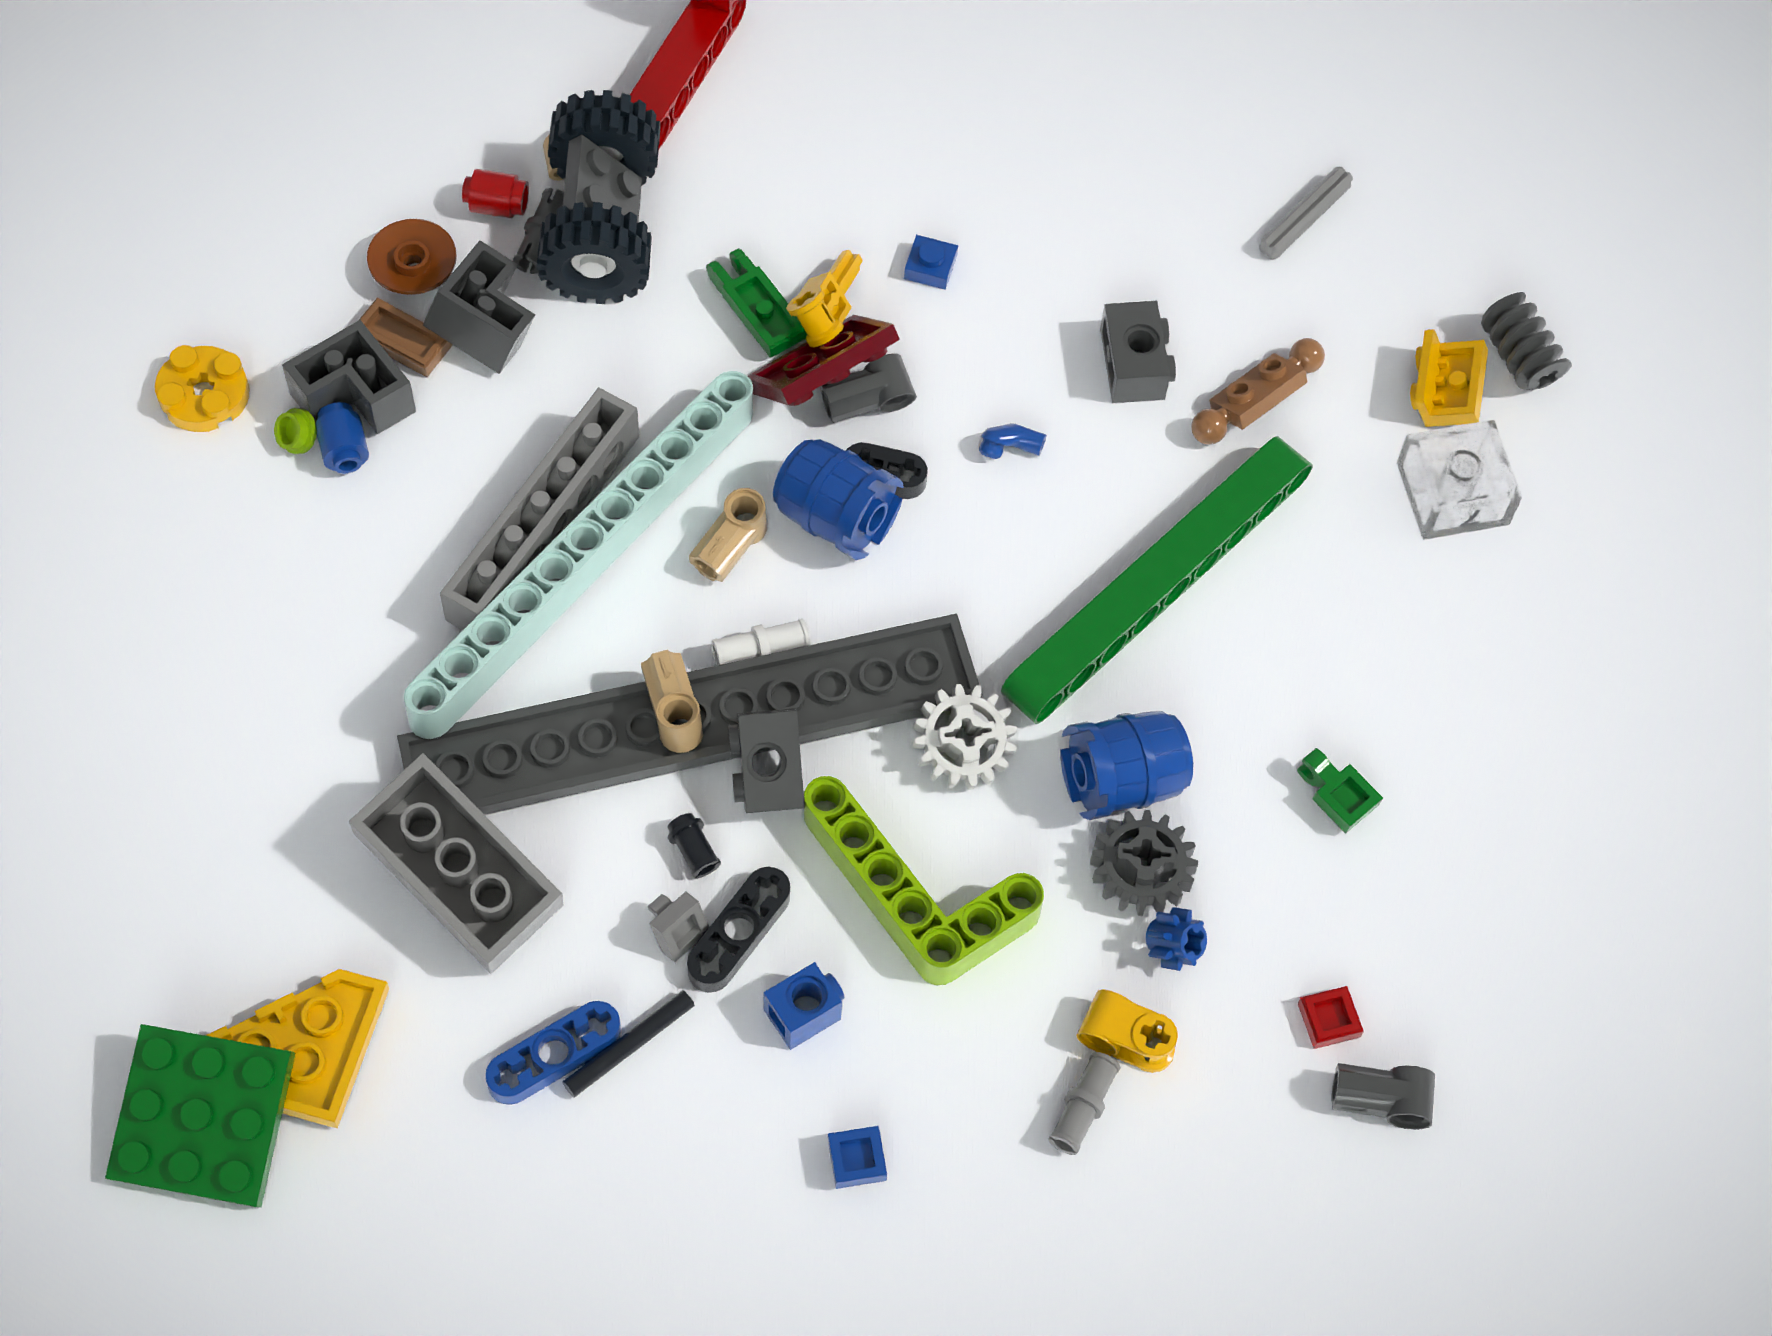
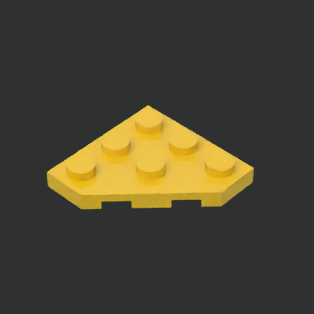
(329, 1034)

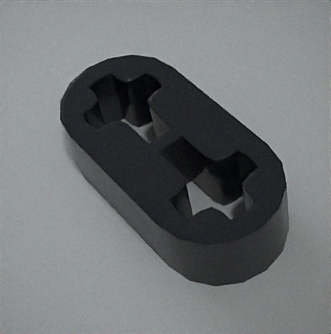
(896, 463)

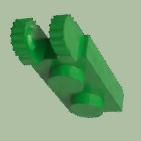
(757, 304)

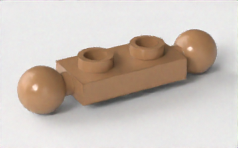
(1258, 391)

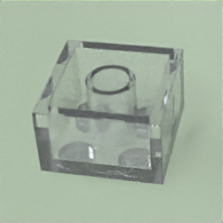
(1458, 479)

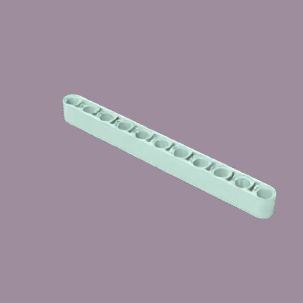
(722, 411)

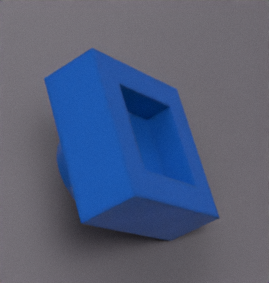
(931, 262)
(857, 1157)

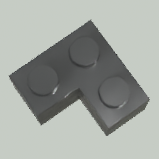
(476, 313)
(354, 371)

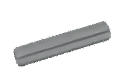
(1305, 212)

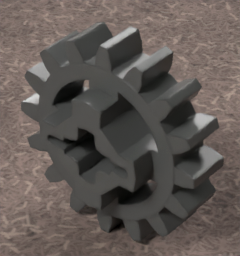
(1123, 869)

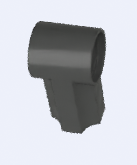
(879, 386)
(1400, 1094)

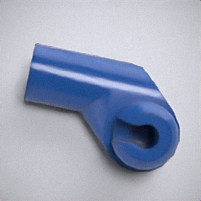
(1011, 435)

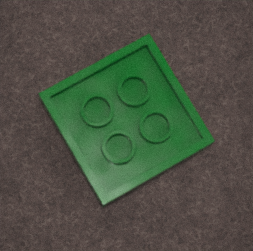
(200, 1115)

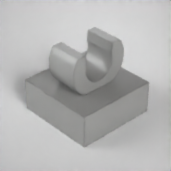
(677, 924)

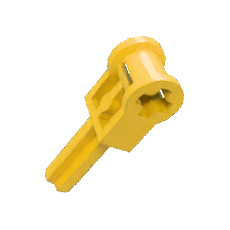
(822, 300)

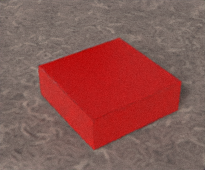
(1330, 1017)

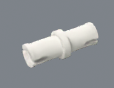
(760, 642)

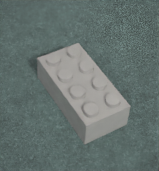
(457, 863)

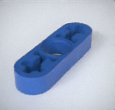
(514, 1059)

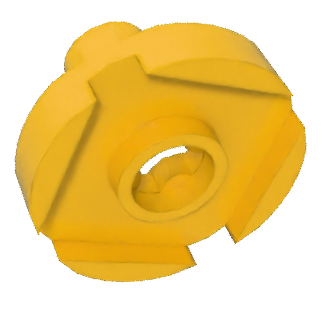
(197, 365)

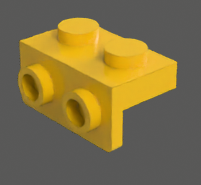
(1449, 381)

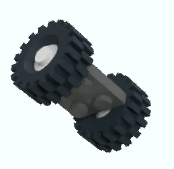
(596, 240)

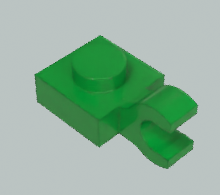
(1342, 794)

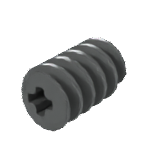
(1524, 343)

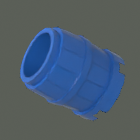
(837, 496)
(1126, 762)

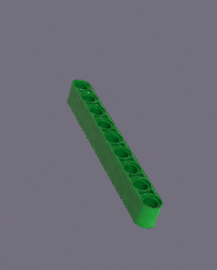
(1155, 580)

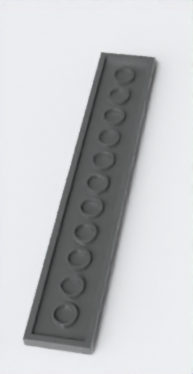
(615, 735)

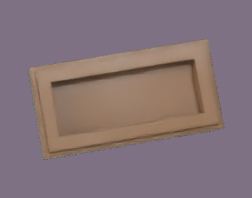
(405, 337)

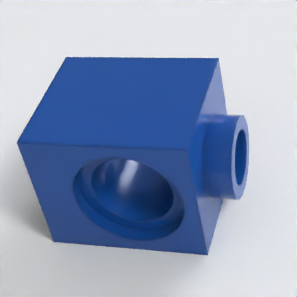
(800, 1025)

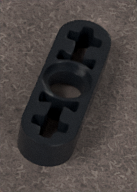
(729, 965)

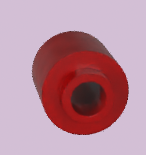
(495, 193)

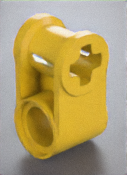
(1123, 1028)

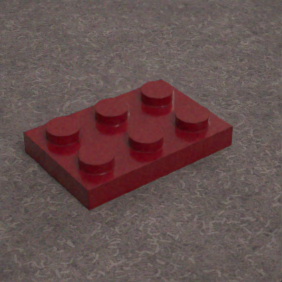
(806, 368)

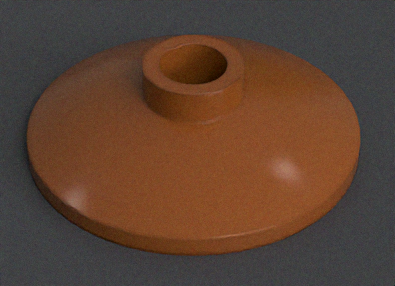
(409, 243)

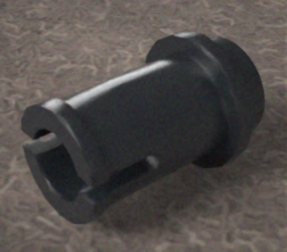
(692, 843)

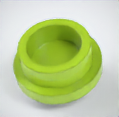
(295, 430)

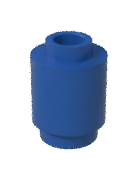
(341, 438)

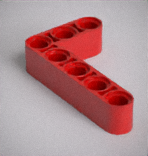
(686, 59)

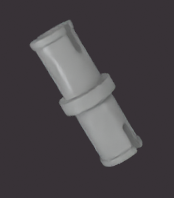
(1084, 1103)

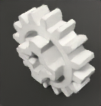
(984, 734)

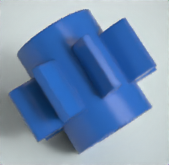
(1176, 938)

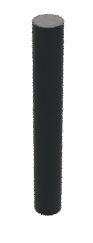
(628, 1044)

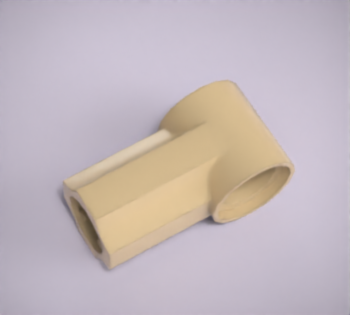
(730, 537)
(673, 700)

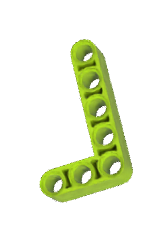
(909, 895)

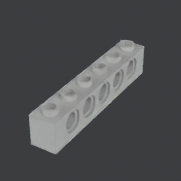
(544, 504)

